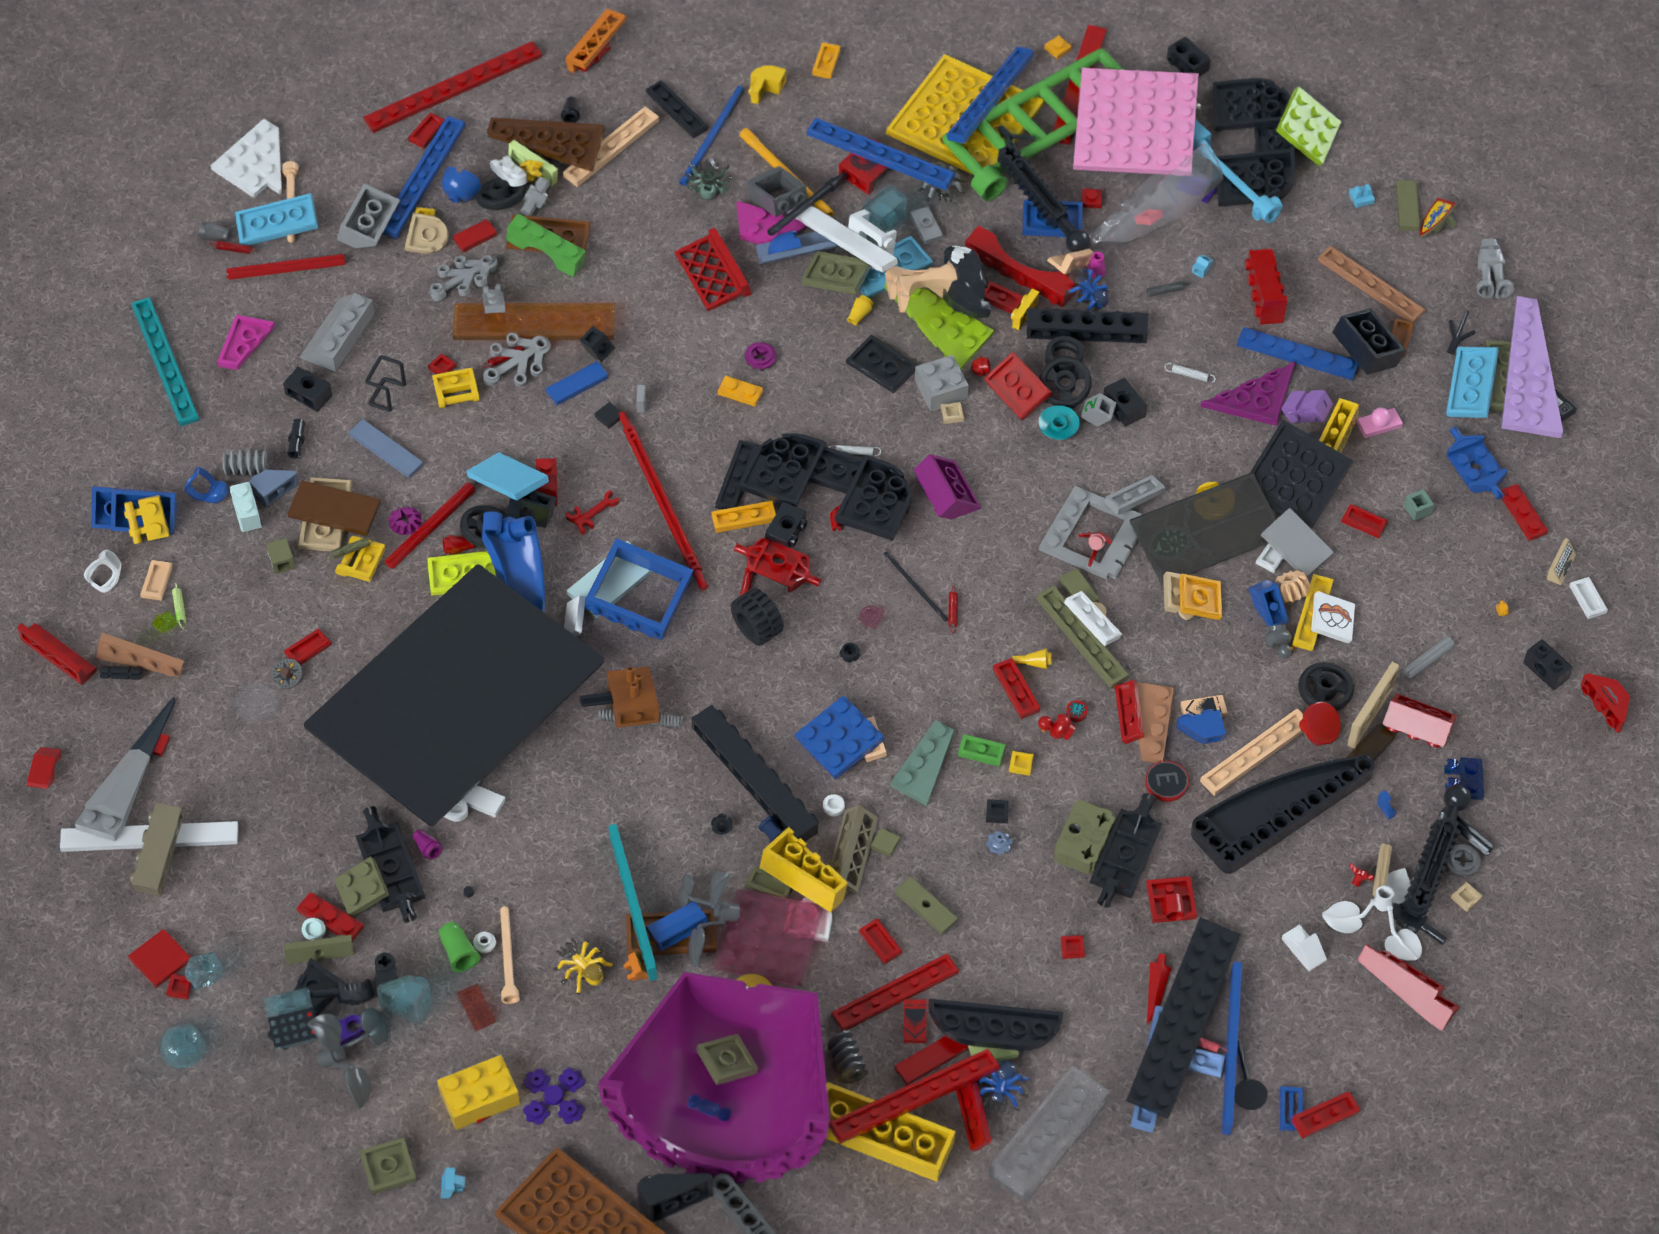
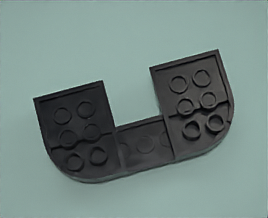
(1260, 106)
(874, 488)

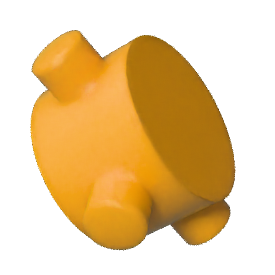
(1502, 608)

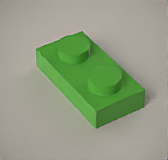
(981, 750)

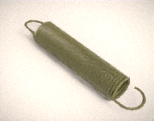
(346, 549)

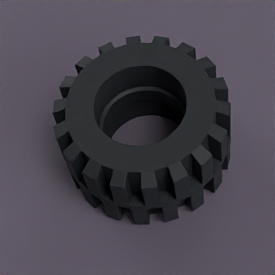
(757, 616)

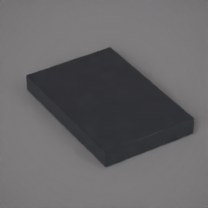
(882, 364)

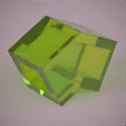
(164, 622)

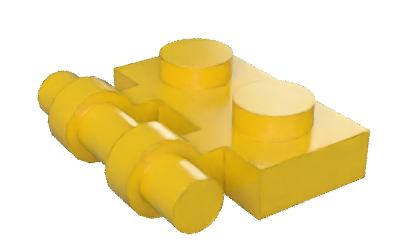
(153, 519)

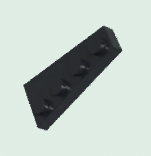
(315, 978)

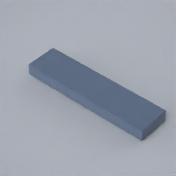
(386, 448)

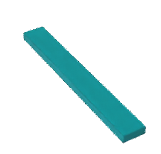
(165, 361)
(632, 902)

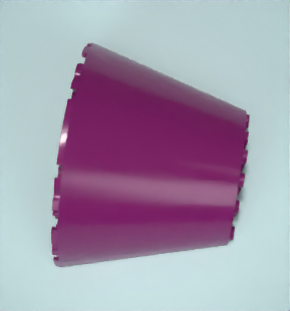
(775, 1114)

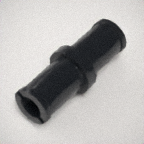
(296, 438)

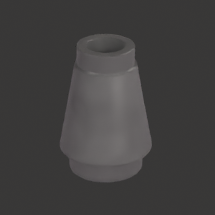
(211, 231)

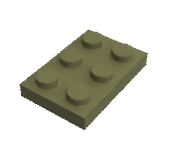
(836, 273)

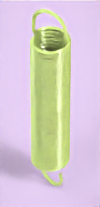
(179, 605)

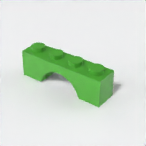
(564, 254)

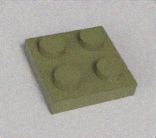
(361, 886)
(727, 1059)
(388, 1166)

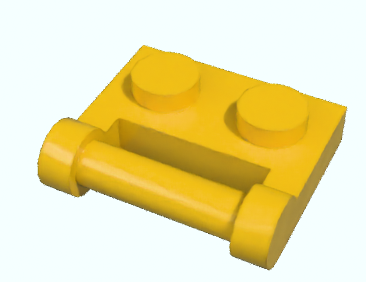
(455, 382)
(365, 563)

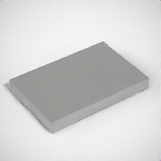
(1296, 542)

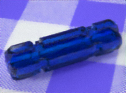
(709, 1107)

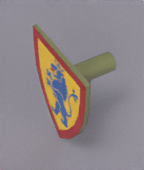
(1437, 217)

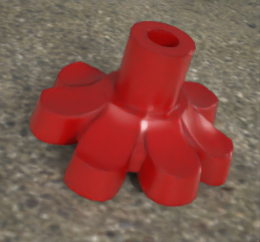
(1360, 875)

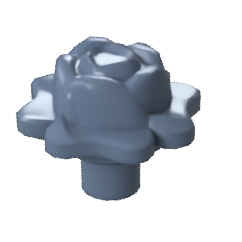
(999, 842)

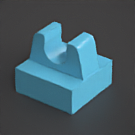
(1362, 195)
(451, 1183)

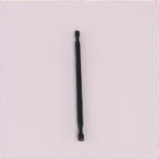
(915, 586)

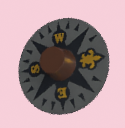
(286, 673)

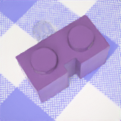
(1307, 407)

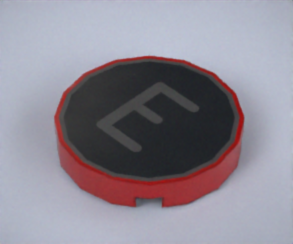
(1167, 781)

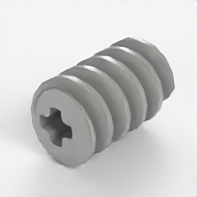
(244, 463)

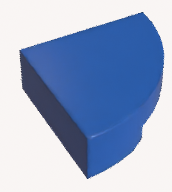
(1383, 803)

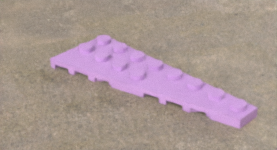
(1530, 388)

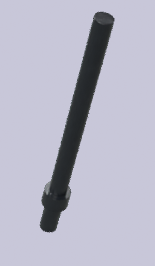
(831, 185)

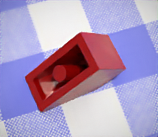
(549, 467)

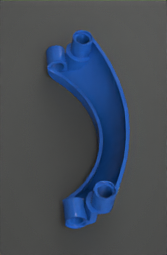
(516, 554)

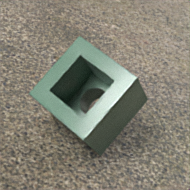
(1418, 505)

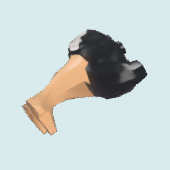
(958, 282)

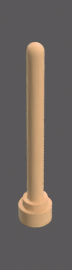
(290, 170)
(510, 993)

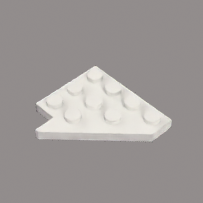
(253, 161)

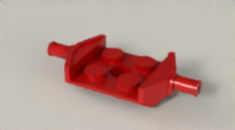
(791, 572)

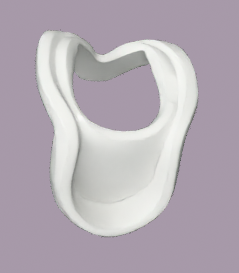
(112, 561)

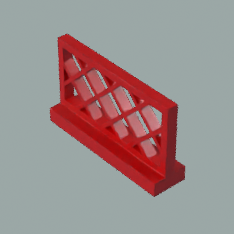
(725, 259)

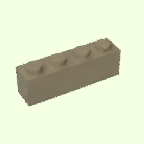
(157, 849)

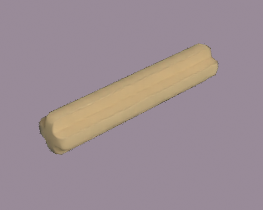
(1382, 866)

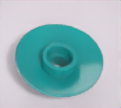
(1059, 416)

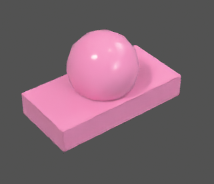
(1379, 422)

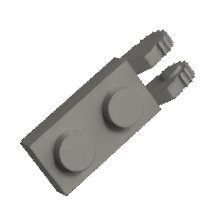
(493, 299)

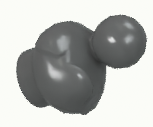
(1280, 636)

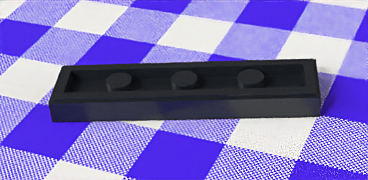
(677, 109)
(730, 493)

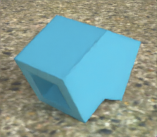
(1202, 266)

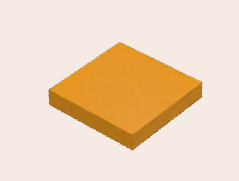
(1200, 596)

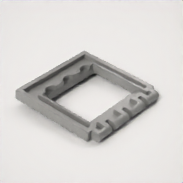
(1065, 522)

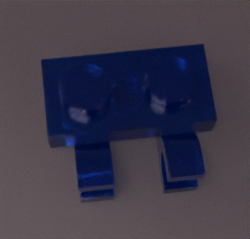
(1470, 775)

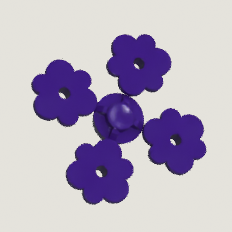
(553, 1096)

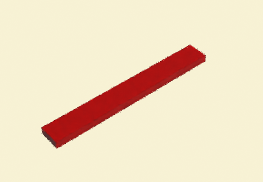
(1091, 42)
(913, 1096)

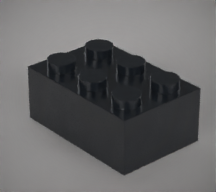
(1368, 341)

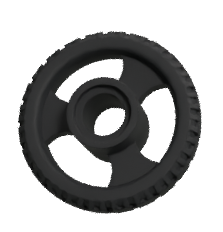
(500, 193)
(1080, 372)
(468, 523)
(1327, 679)

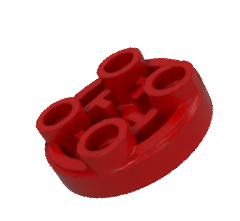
(1321, 723)

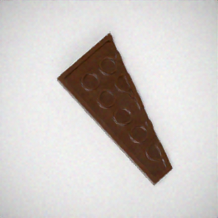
(563, 141)

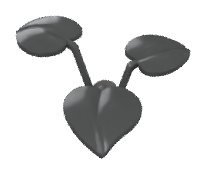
(722, 910)
(328, 1031)

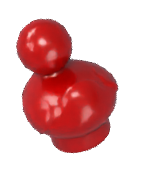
(1060, 728)

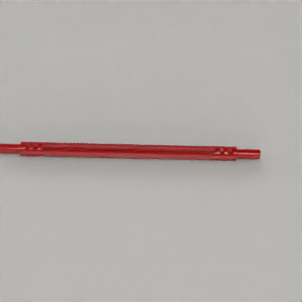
(662, 500)

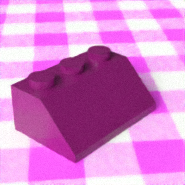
(946, 487)

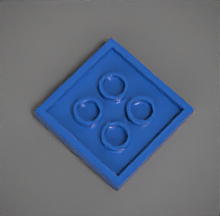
(839, 737)

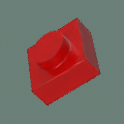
(1091, 198)

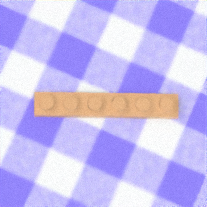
(615, 144)
(1253, 753)

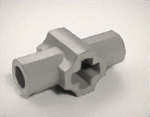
(535, 197)

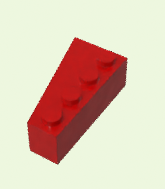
(1266, 286)

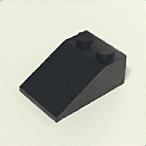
(670, 1193)

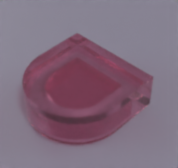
(871, 616)

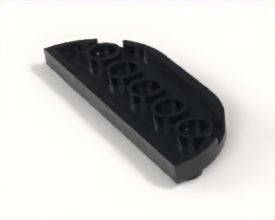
(994, 1024)

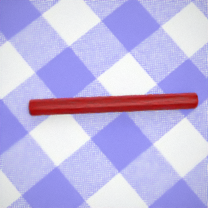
(285, 266)
(429, 525)

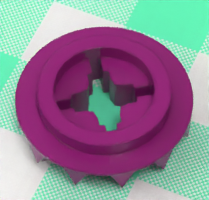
(761, 349)
(400, 526)

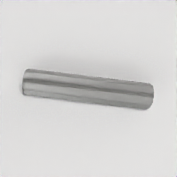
(1428, 657)

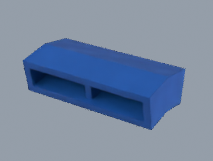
(676, 926)

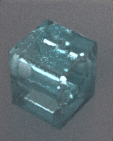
(203, 970)

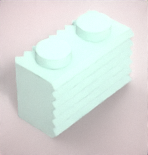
(245, 506)

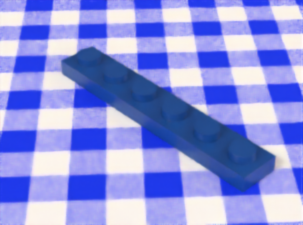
(1297, 353)

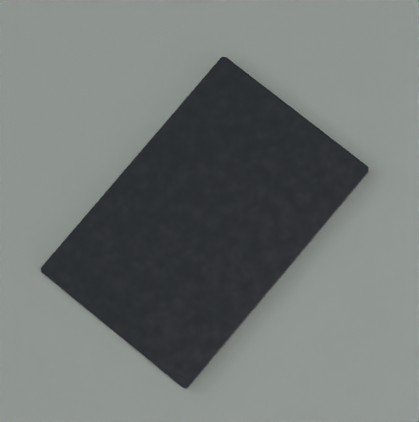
(454, 694)

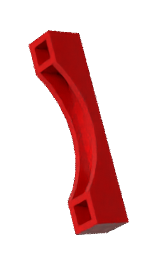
(1049, 284)

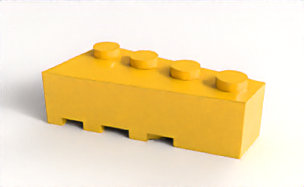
(803, 871)

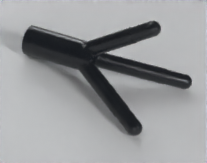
(1009, 137)
(1456, 338)

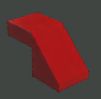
(43, 767)

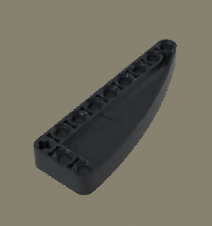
(1258, 810)

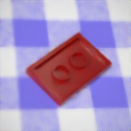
(1017, 386)

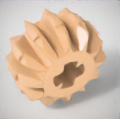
(1293, 585)

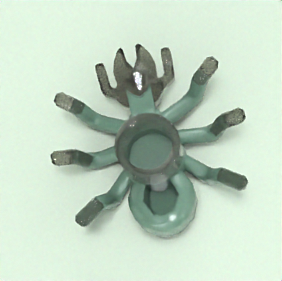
(708, 180)

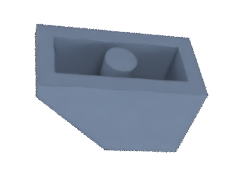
(273, 484)

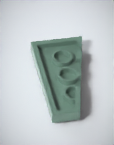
(924, 764)

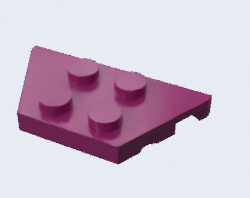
(756, 221)

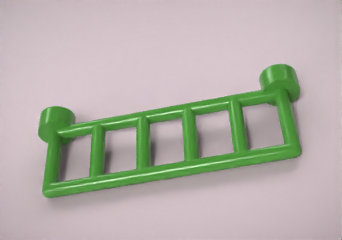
(990, 181)

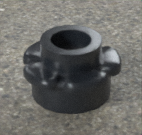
(849, 647)
(725, 828)

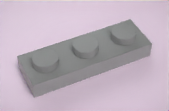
(1134, 494)

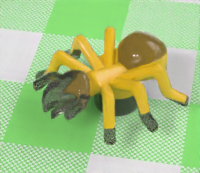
(585, 966)

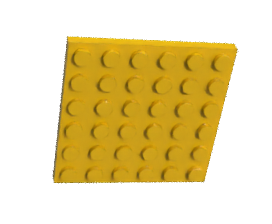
(941, 103)

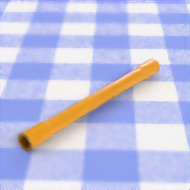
(754, 142)

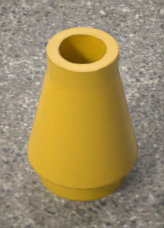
(860, 309)

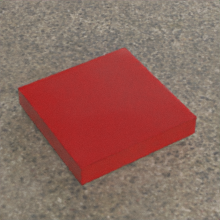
(159, 958)

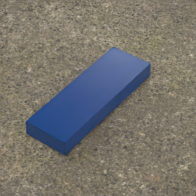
(577, 383)

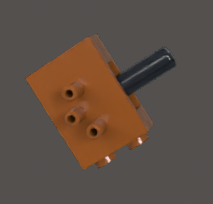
(630, 696)

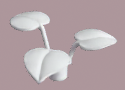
(1347, 918)

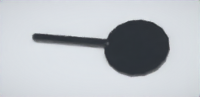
(1249, 1092)

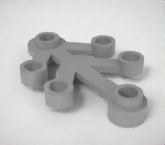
(485, 266)
(518, 357)

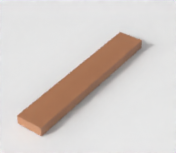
(1371, 284)

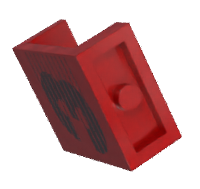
(861, 171)

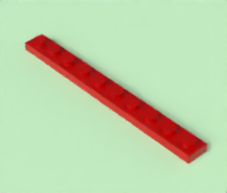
(452, 87)

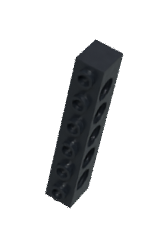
(1087, 325)

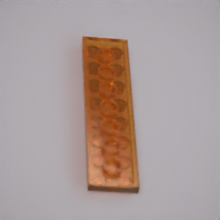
(530, 320)

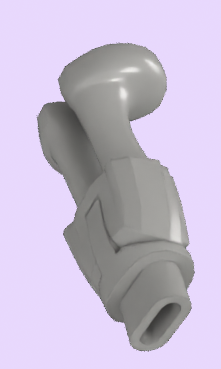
(1492, 260)

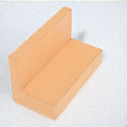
(1070, 261)

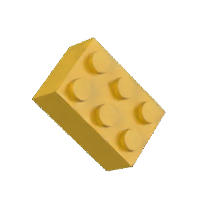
(478, 1092)

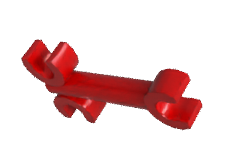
(584, 519)

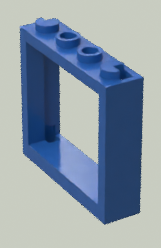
(650, 562)

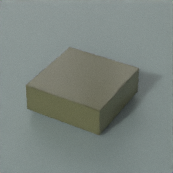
(885, 842)

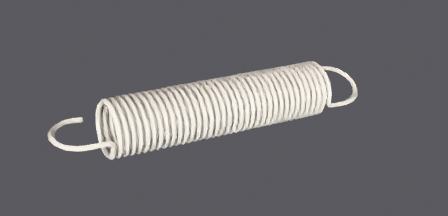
(1199, 375)
(856, 450)

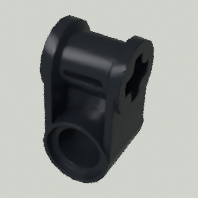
(386, 974)

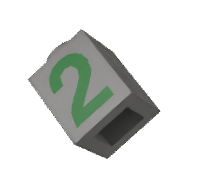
(1098, 409)

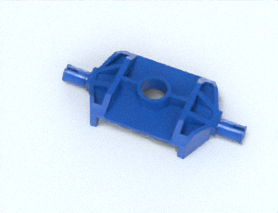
(1472, 450)

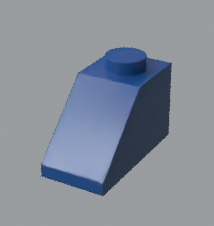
(1269, 603)

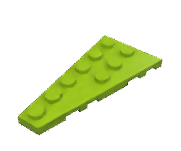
(945, 328)

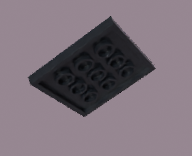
(1299, 473)

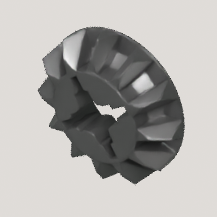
(1471, 857)

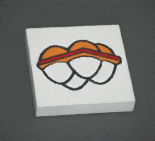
(1333, 617)

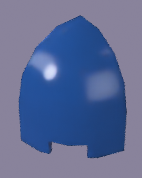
(784, 242)

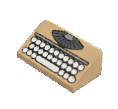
(1561, 562)

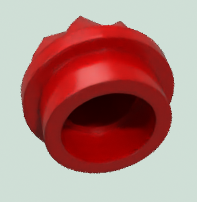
(981, 366)

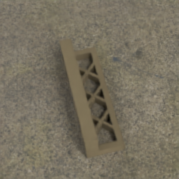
(848, 844)

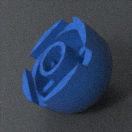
(460, 185)

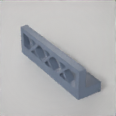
(810, 244)

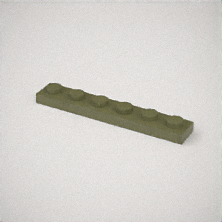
(1082, 638)

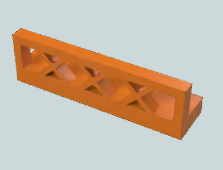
(594, 39)

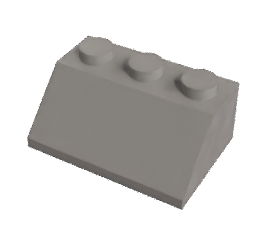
(367, 218)

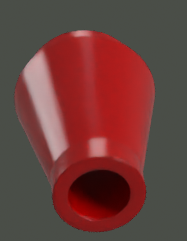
(455, 544)

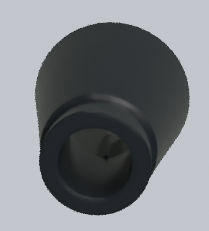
(570, 111)

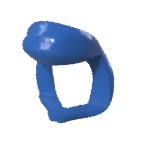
(217, 492)

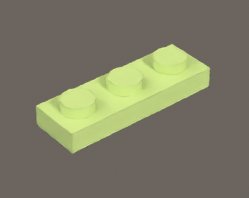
(520, 153)

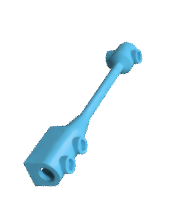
(1263, 207)

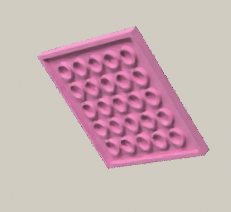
(1135, 120)

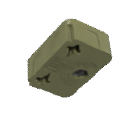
(1089, 839)

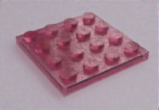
(769, 937)

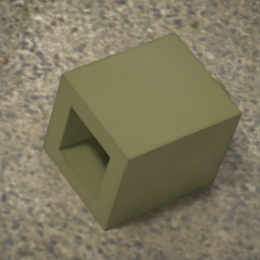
(280, 556)

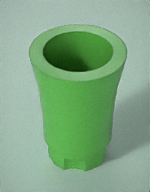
(458, 948)

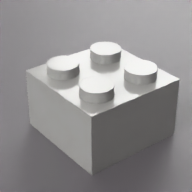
(941, 382)

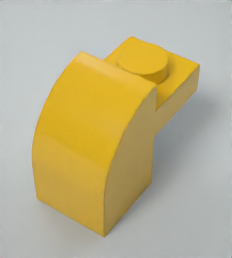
(767, 79)

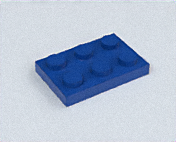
(1035, 225)

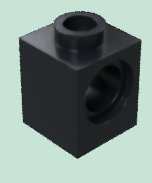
(597, 344)

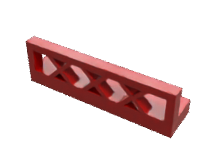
(56, 652)

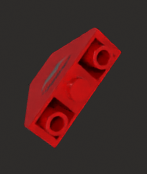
(1607, 698)

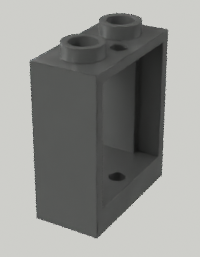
(777, 178)

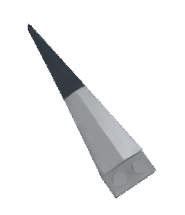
(111, 803)

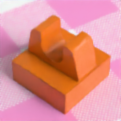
(637, 965)

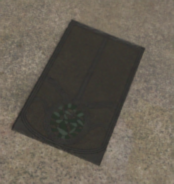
(1205, 527)

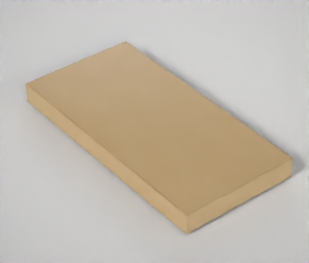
(318, 536)
(1373, 705)

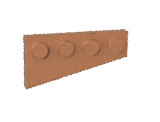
(134, 655)
(1155, 713)

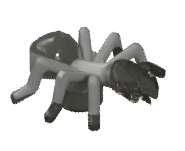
(945, 193)

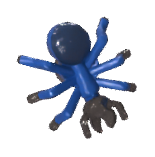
(1088, 291)
(1002, 1087)

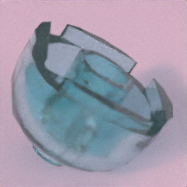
(182, 1045)

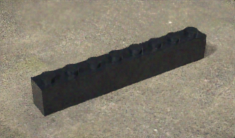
(753, 773)

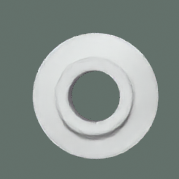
(487, 947)

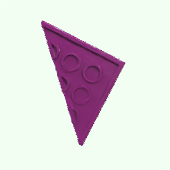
(1256, 399)

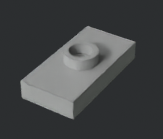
(926, 225)

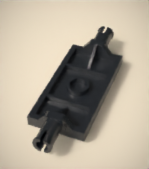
(1126, 852)
(394, 862)

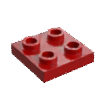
(1171, 899)

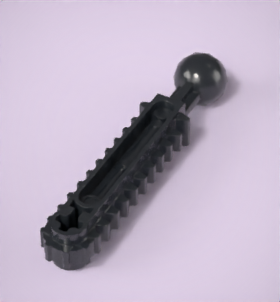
(1041, 197)
(1436, 852)

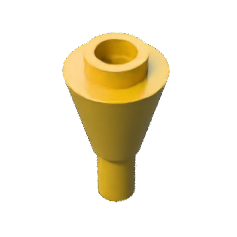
(1037, 659)

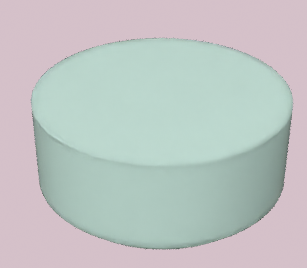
(313, 928)

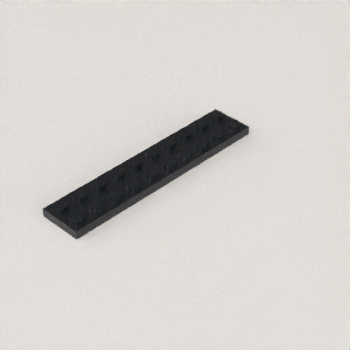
(1183, 1018)

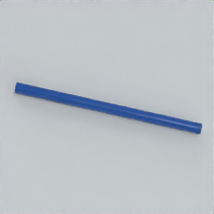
(713, 133)

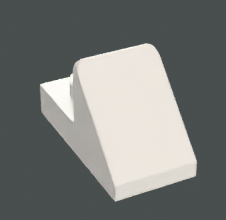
(1305, 947)

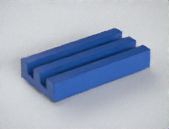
(1282, 1125)

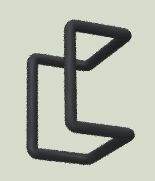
(380, 386)

